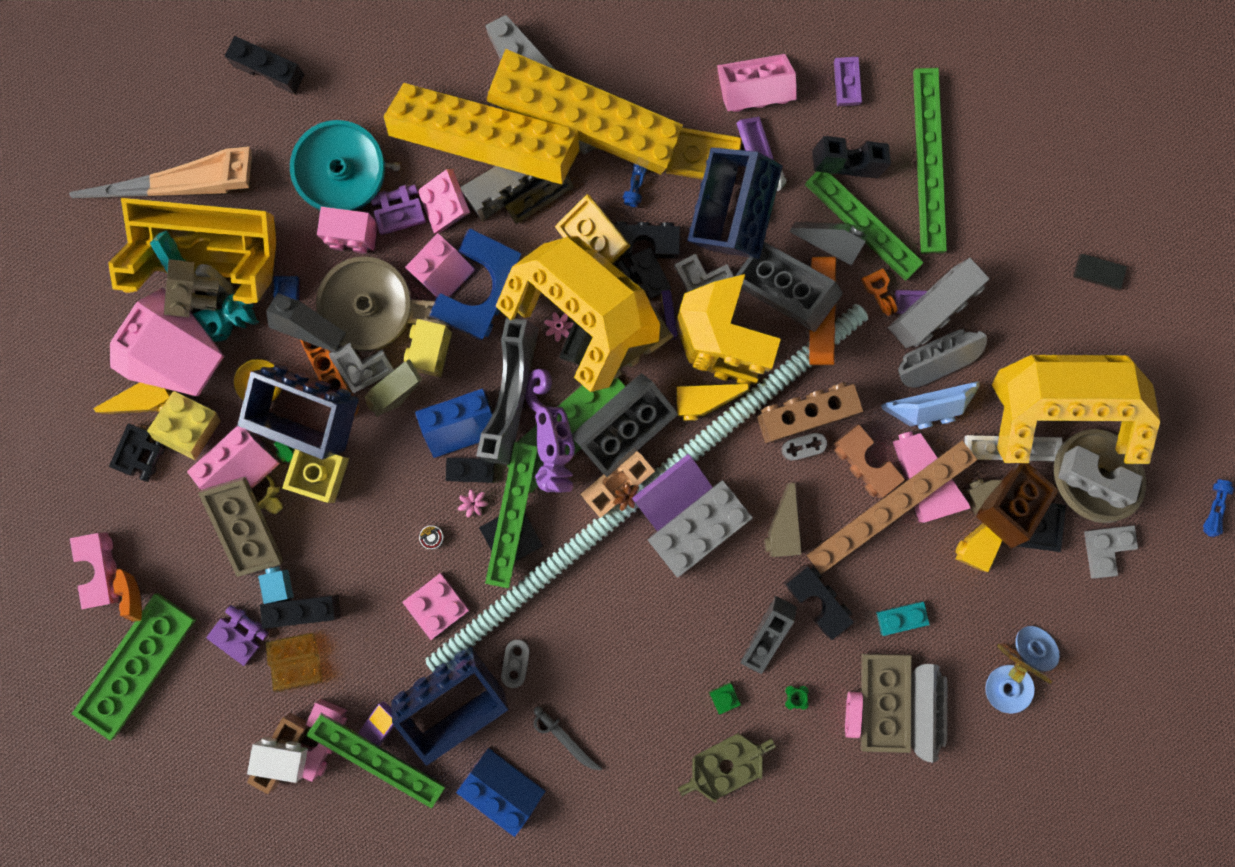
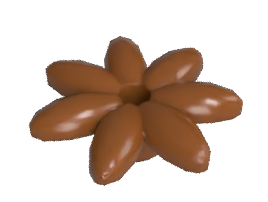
(625, 496)

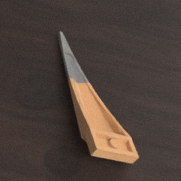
(208, 175)

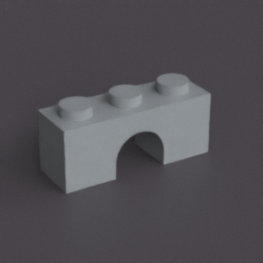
(1081, 471)

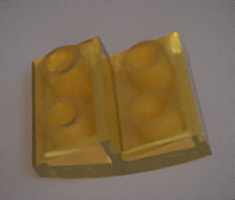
(294, 662)

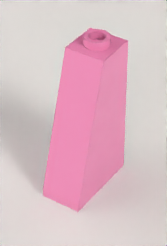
(915, 455)

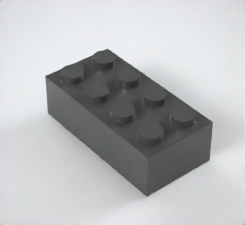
(790, 286)
(624, 424)

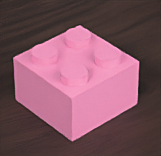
(347, 230)

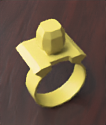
(272, 504)

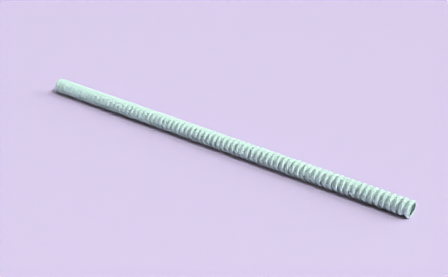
(600, 527)

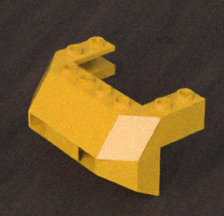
(228, 239)
(592, 295)
(715, 343)
(1076, 391)

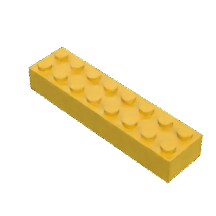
(598, 116)
(482, 133)

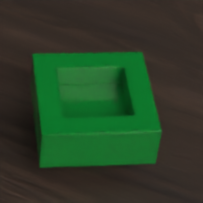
(284, 452)
(724, 698)

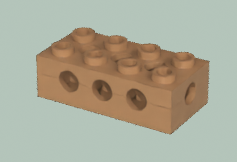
(845, 404)

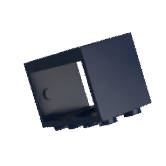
(752, 208)
(258, 419)
(460, 723)

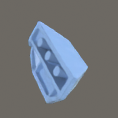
(932, 406)

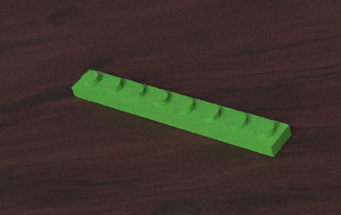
(929, 160)

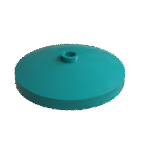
(326, 150)

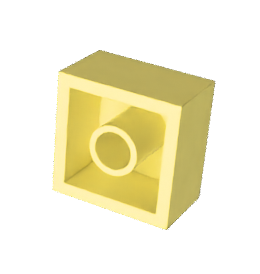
(428, 347)
(184, 425)
(315, 476)

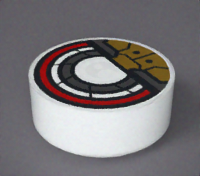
(431, 537)

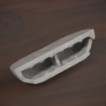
(941, 357)
(928, 711)

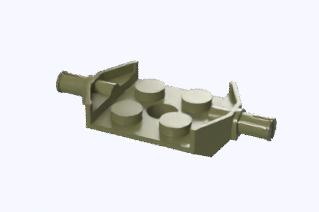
(714, 782)

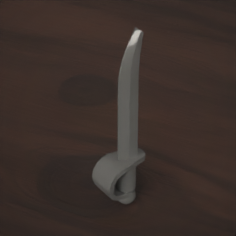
(562, 737)

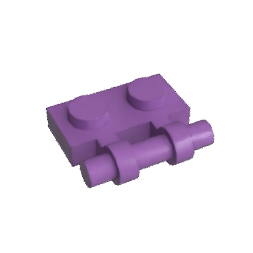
(400, 215)
(234, 641)

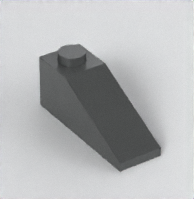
(836, 239)
(303, 323)
(769, 634)

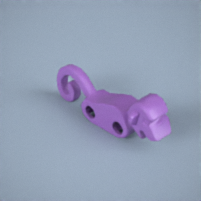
(551, 436)

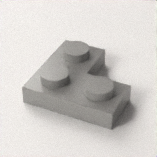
(694, 276)
(360, 372)
(1103, 544)

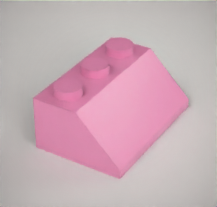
(757, 82)
(234, 457)

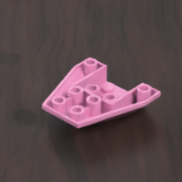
(164, 348)

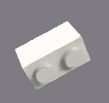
(277, 760)

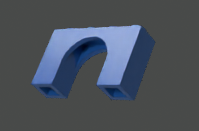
(498, 261)

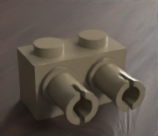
(181, 288)

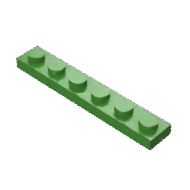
(853, 212)
(511, 515)
(376, 760)

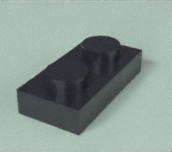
(469, 470)

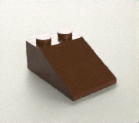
(1017, 504)

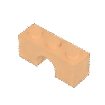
(602, 492)

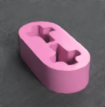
(853, 714)

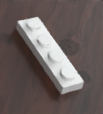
(986, 447)

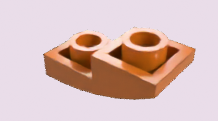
(127, 588)

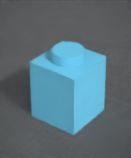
(275, 585)

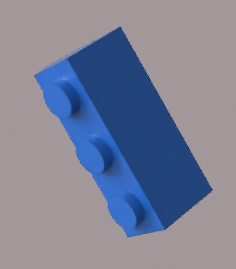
(455, 422)
(501, 792)

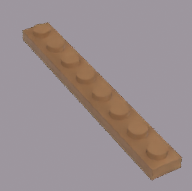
(892, 507)

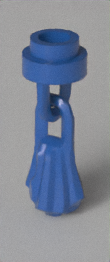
(633, 198)
(1214, 524)

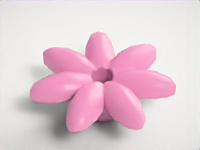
(558, 321)
(473, 503)

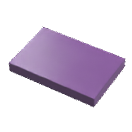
(672, 492)

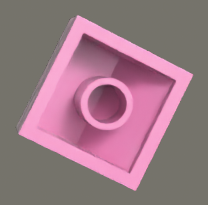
(440, 267)

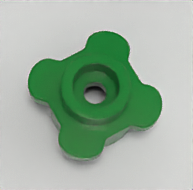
(801, 702)

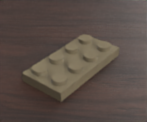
(240, 526)
(886, 703)

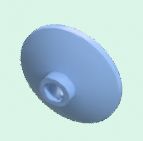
(1037, 648)
(1016, 698)

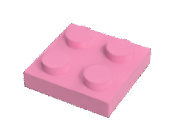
(443, 201)
(436, 606)

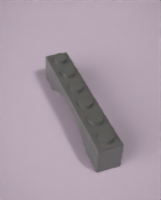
(501, 431)

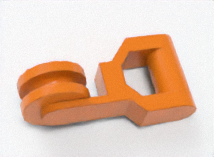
(887, 305)

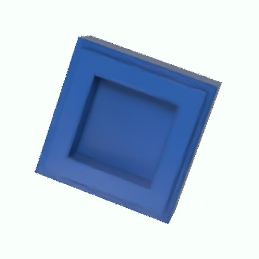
(287, 286)

